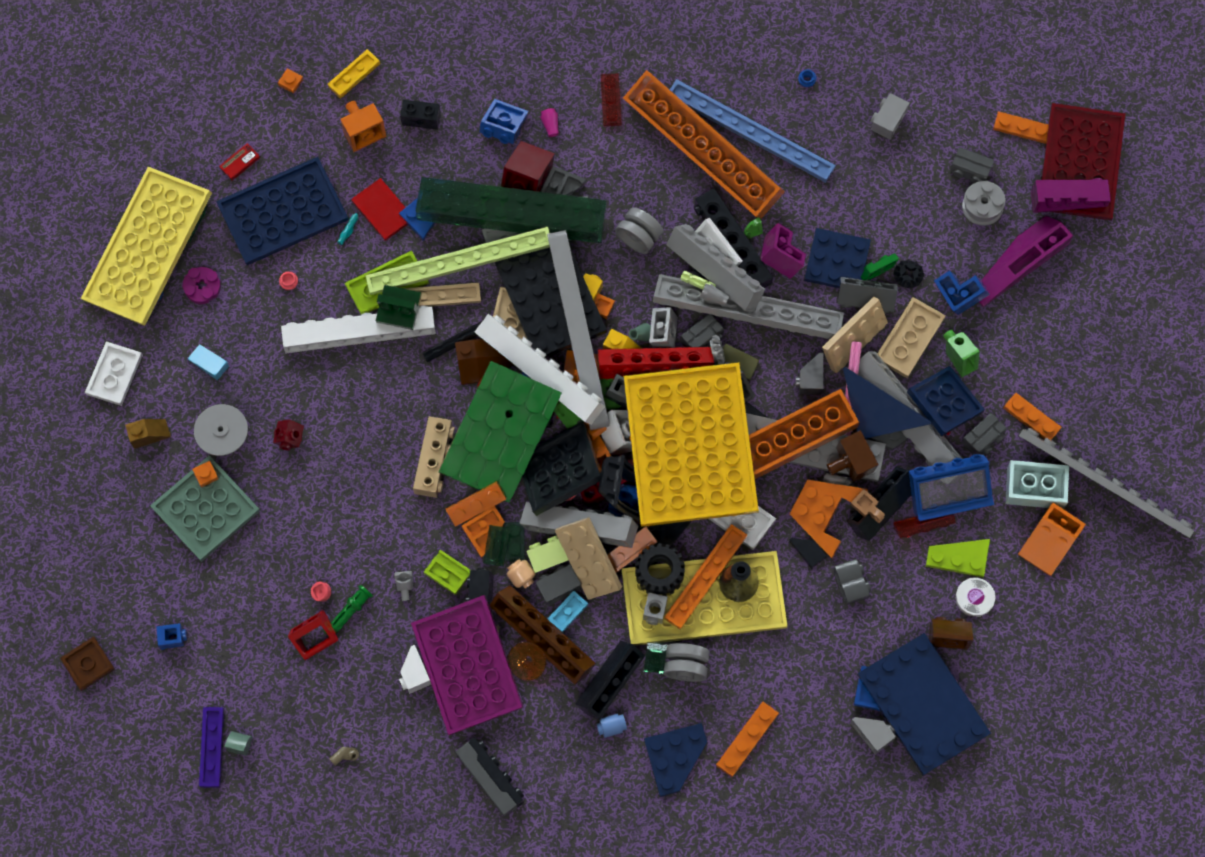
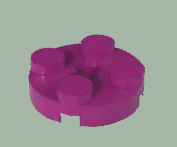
(207, 293)

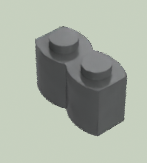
(851, 581)

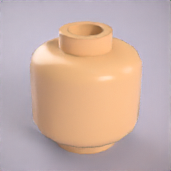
(521, 573)

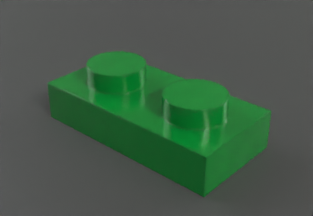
(883, 265)

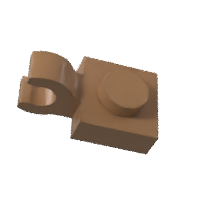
(866, 504)

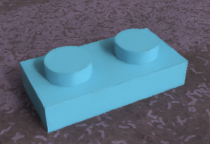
(568, 611)

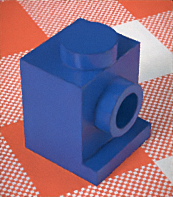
(165, 632)

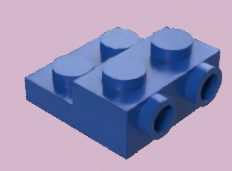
(503, 121)

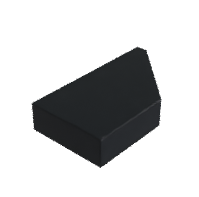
(809, 551)

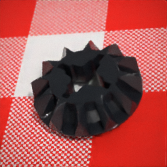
(905, 280)

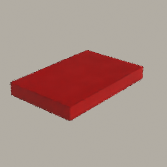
(381, 209)

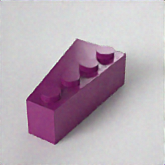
(1069, 194)

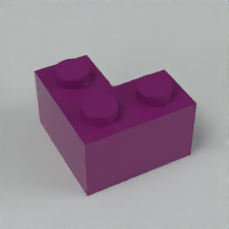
(779, 252)

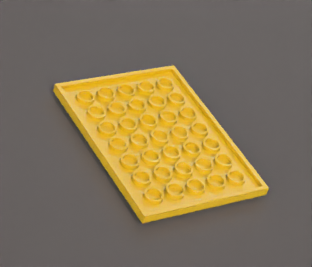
(690, 444)

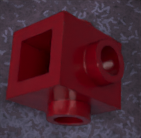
(288, 434)

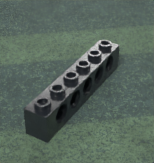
(712, 202)

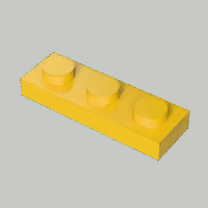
(353, 73)

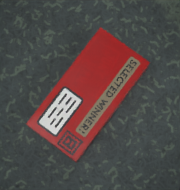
(239, 162)

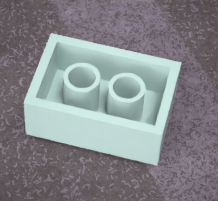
(1037, 484)

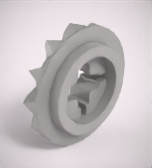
(717, 350)

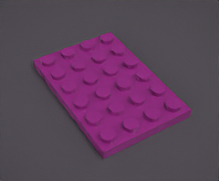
(467, 665)

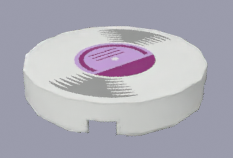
(975, 597)

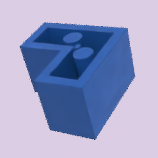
(958, 295)

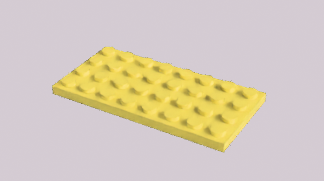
(146, 246)
(715, 612)

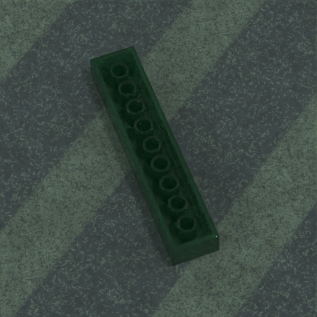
(510, 209)

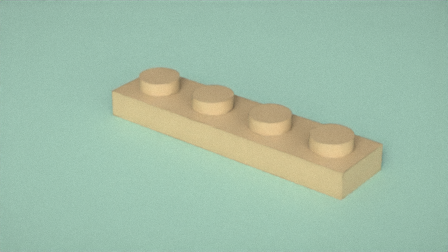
(449, 294)

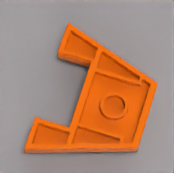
(816, 508)

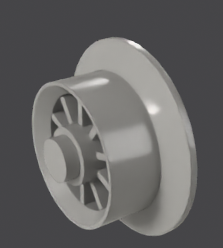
(220, 430)

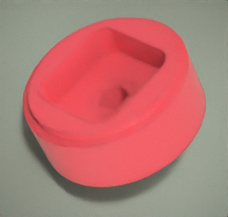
(321, 591)

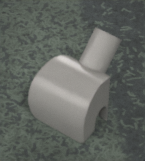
(404, 583)

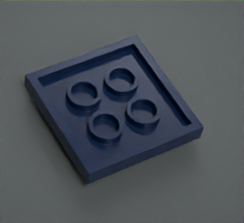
(836, 256)
(945, 400)

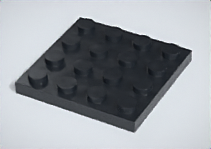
(561, 469)

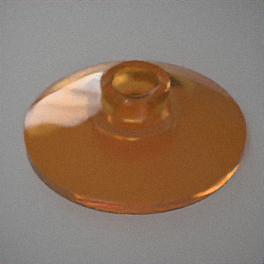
(521, 666)

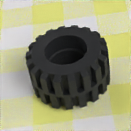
(659, 554)

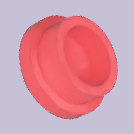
(288, 280)

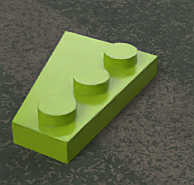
(960, 557)

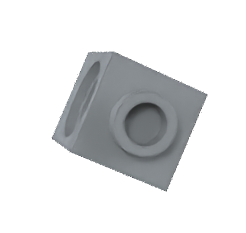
(657, 601)

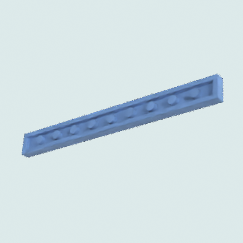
(753, 132)

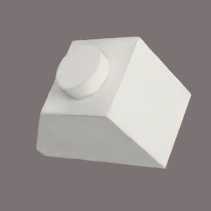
(413, 672)

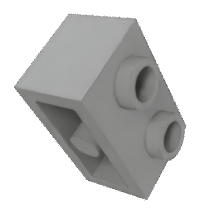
(890, 115)

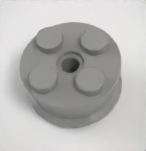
(983, 203)

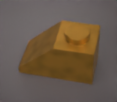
(147, 431)

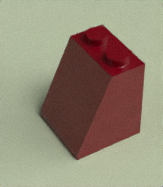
(527, 168)

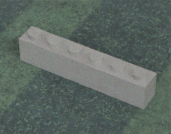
(715, 266)
(610, 529)

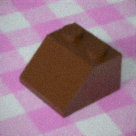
(950, 633)

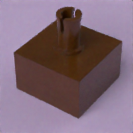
(854, 456)

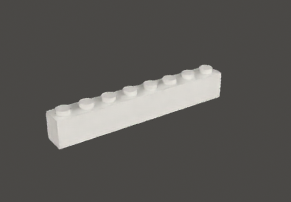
(351, 331)
(538, 368)

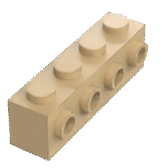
(433, 452)

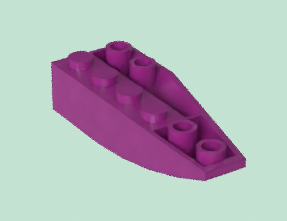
(1025, 255)

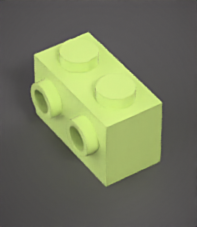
(546, 555)

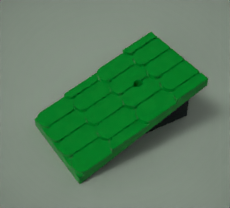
(490, 444)

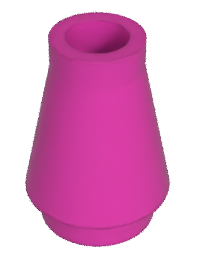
(550, 121)

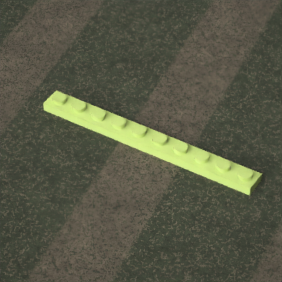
(459, 260)

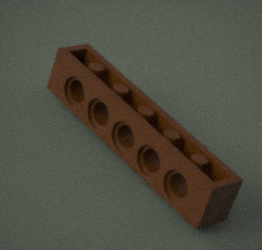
(540, 631)

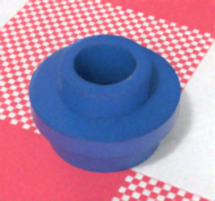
(807, 73)

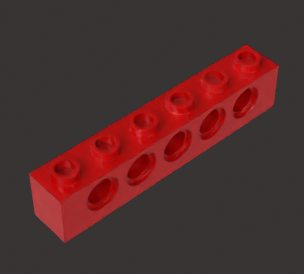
(650, 360)

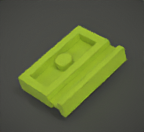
(447, 572)

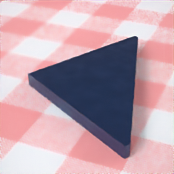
(878, 410)

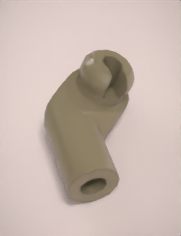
(344, 753)

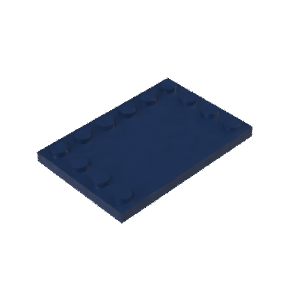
(282, 211)
(923, 704)

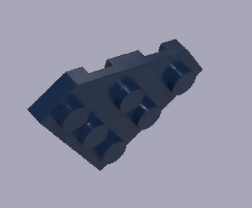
(674, 756)

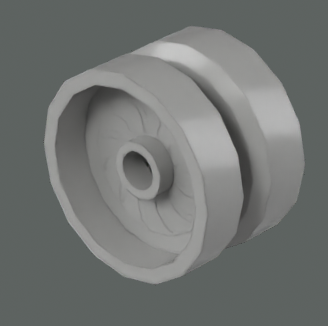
(639, 230)
(686, 662)

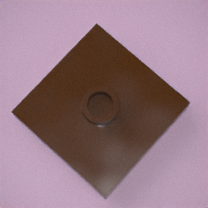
(87, 663)

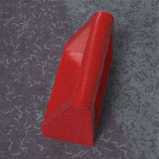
(308, 625)

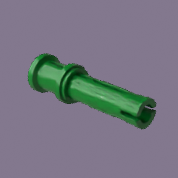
(353, 604)

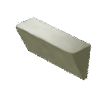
(747, 363)

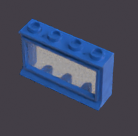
(951, 487)

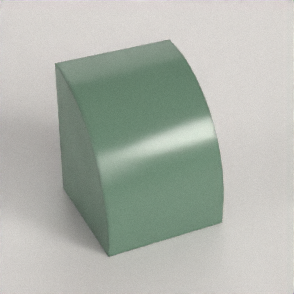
(238, 743)

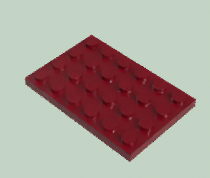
(1084, 147)

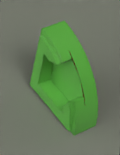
(754, 228)

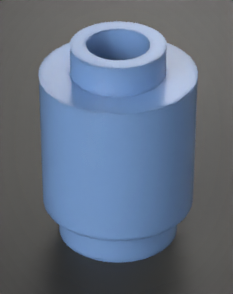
(611, 725)

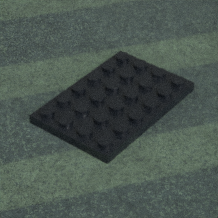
(538, 303)

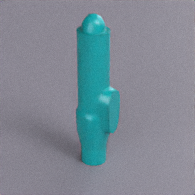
(348, 229)

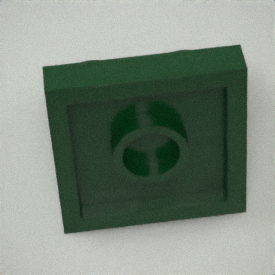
(398, 307)

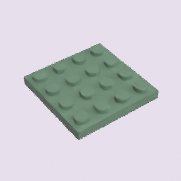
(205, 515)

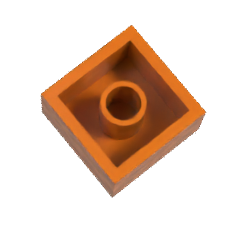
(362, 126)

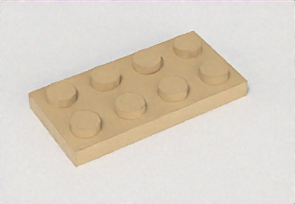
(859, 328)
(910, 337)
(588, 558)

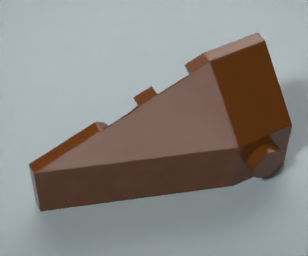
(474, 359)

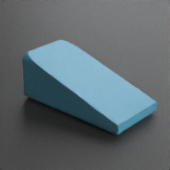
(208, 362)

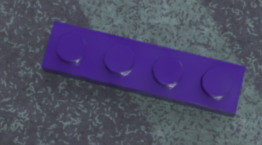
(211, 747)

